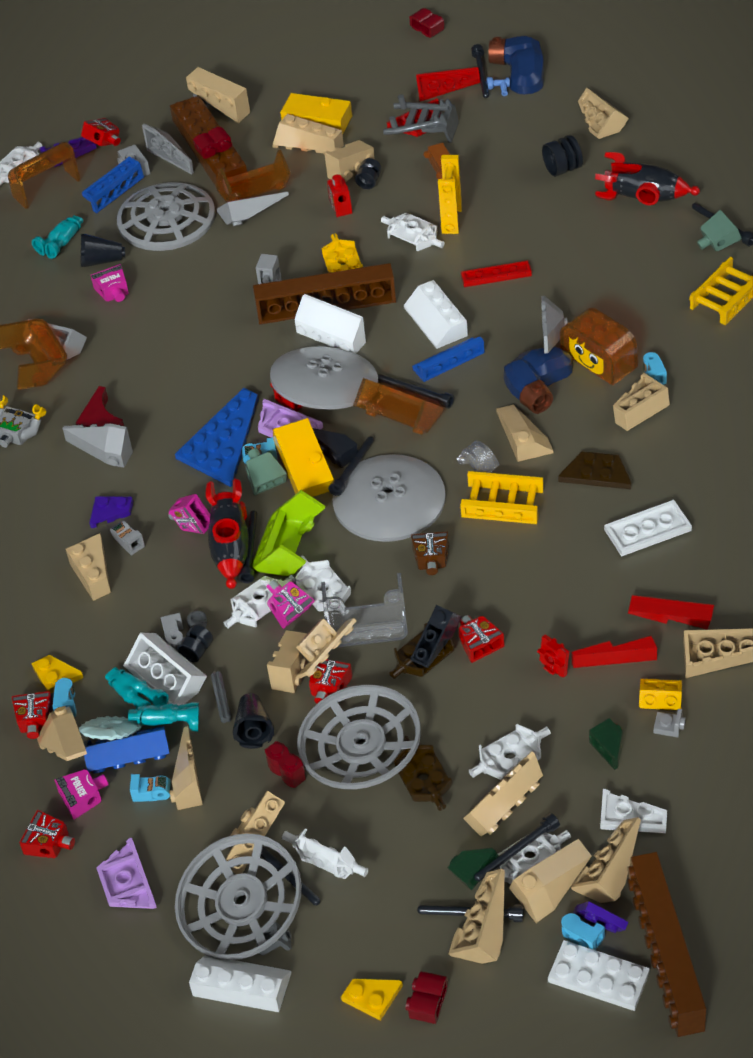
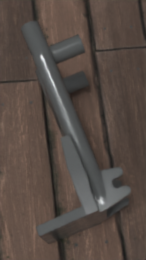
(445, 123)

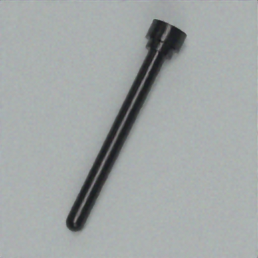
(477, 52)
(746, 237)
(446, 399)
(338, 485)
(247, 572)
(548, 824)
(312, 897)
(514, 912)

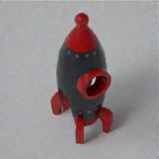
(642, 182)
(228, 531)

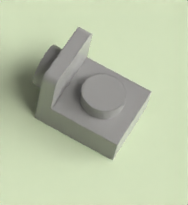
(669, 724)

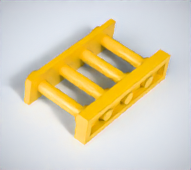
(450, 194)
(735, 302)
(502, 511)

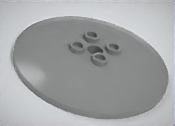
(321, 376)
(393, 516)

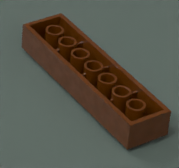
(194, 119)
(343, 289)
(667, 945)

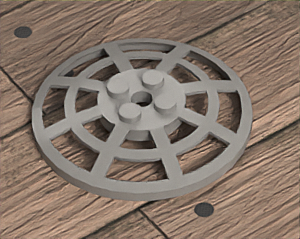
(158, 217)
(354, 732)
(231, 890)

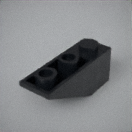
(336, 446)
(435, 635)

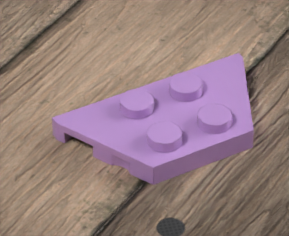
(275, 416)
(125, 879)

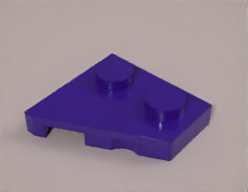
(110, 509)
(599, 915)

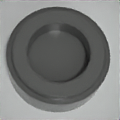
(197, 618)

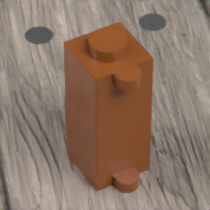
(434, 155)

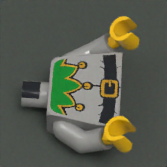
(18, 425)

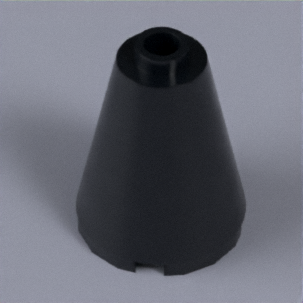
(99, 251)
(252, 723)

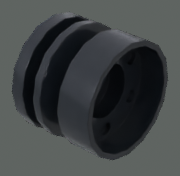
(562, 155)

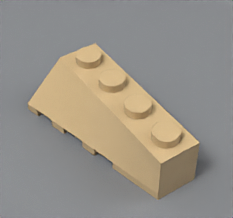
(307, 135)
(505, 795)

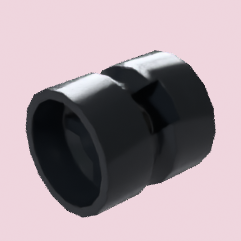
(368, 173)
(195, 643)

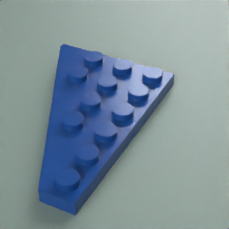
(219, 443)

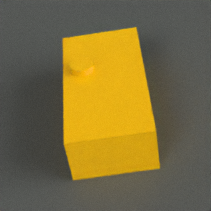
(321, 110)
(302, 458)

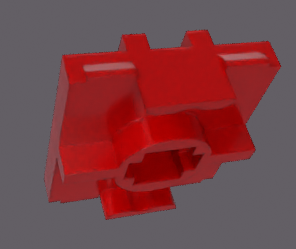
(553, 656)

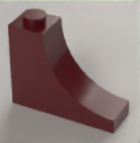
(96, 413)

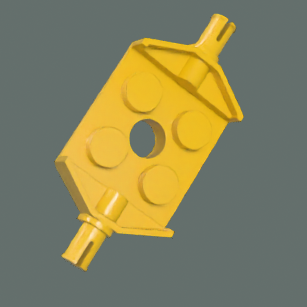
(340, 252)

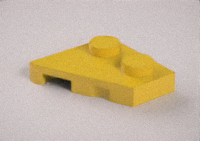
(52, 669)
(372, 995)

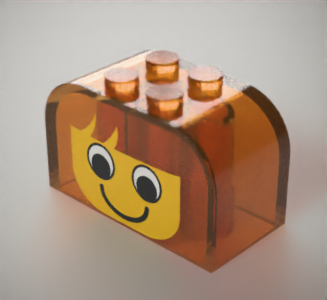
(600, 345)

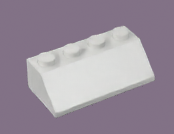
(436, 315)
(330, 324)
(164, 668)
(239, 983)

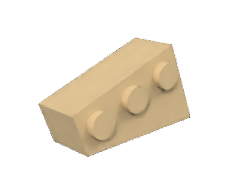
(348, 159)
(640, 402)
(90, 565)
(287, 663)

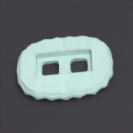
(118, 728)

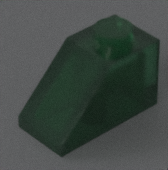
(607, 741)
(469, 863)

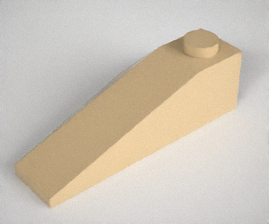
(601, 115)
(522, 434)
(62, 735)
(185, 779)
(609, 872)
(548, 881)
(483, 929)

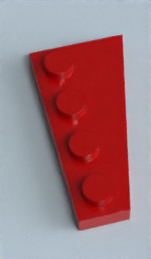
(443, 82)

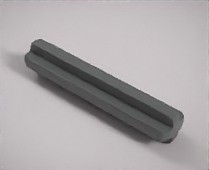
(221, 697)

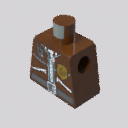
(430, 551)

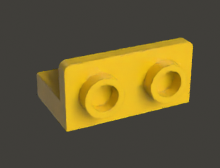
(660, 694)

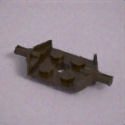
(408, 666)
(426, 763)

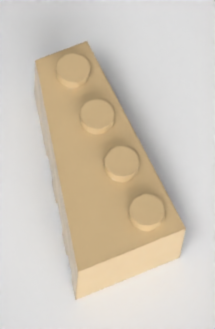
(220, 93)
(716, 650)

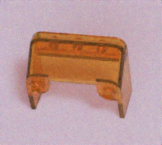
(60, 153)
(254, 181)
(42, 345)
(397, 406)

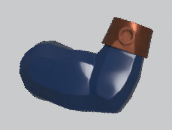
(525, 62)
(532, 374)

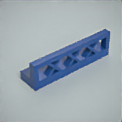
(111, 181)
(449, 358)

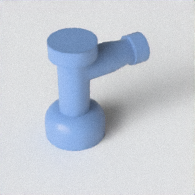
(503, 83)

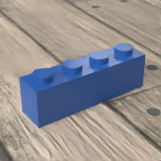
(128, 749)

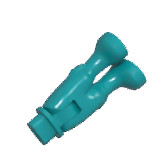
(57, 237)
(130, 687)
(167, 714)

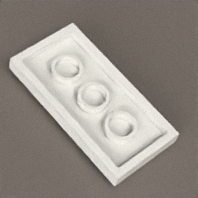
(647, 528)
(599, 975)

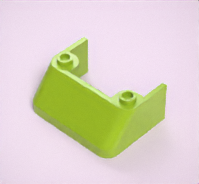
(283, 534)

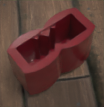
(426, 22)
(212, 142)
(285, 764)
(427, 997)

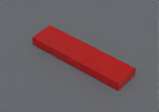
(496, 273)

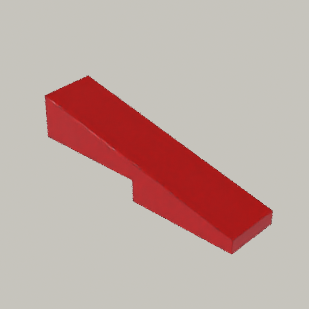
(680, 611)
(606, 654)

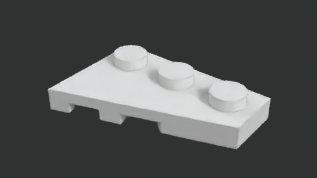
(620, 808)

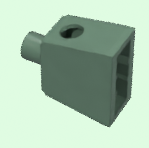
(718, 232)
(264, 471)

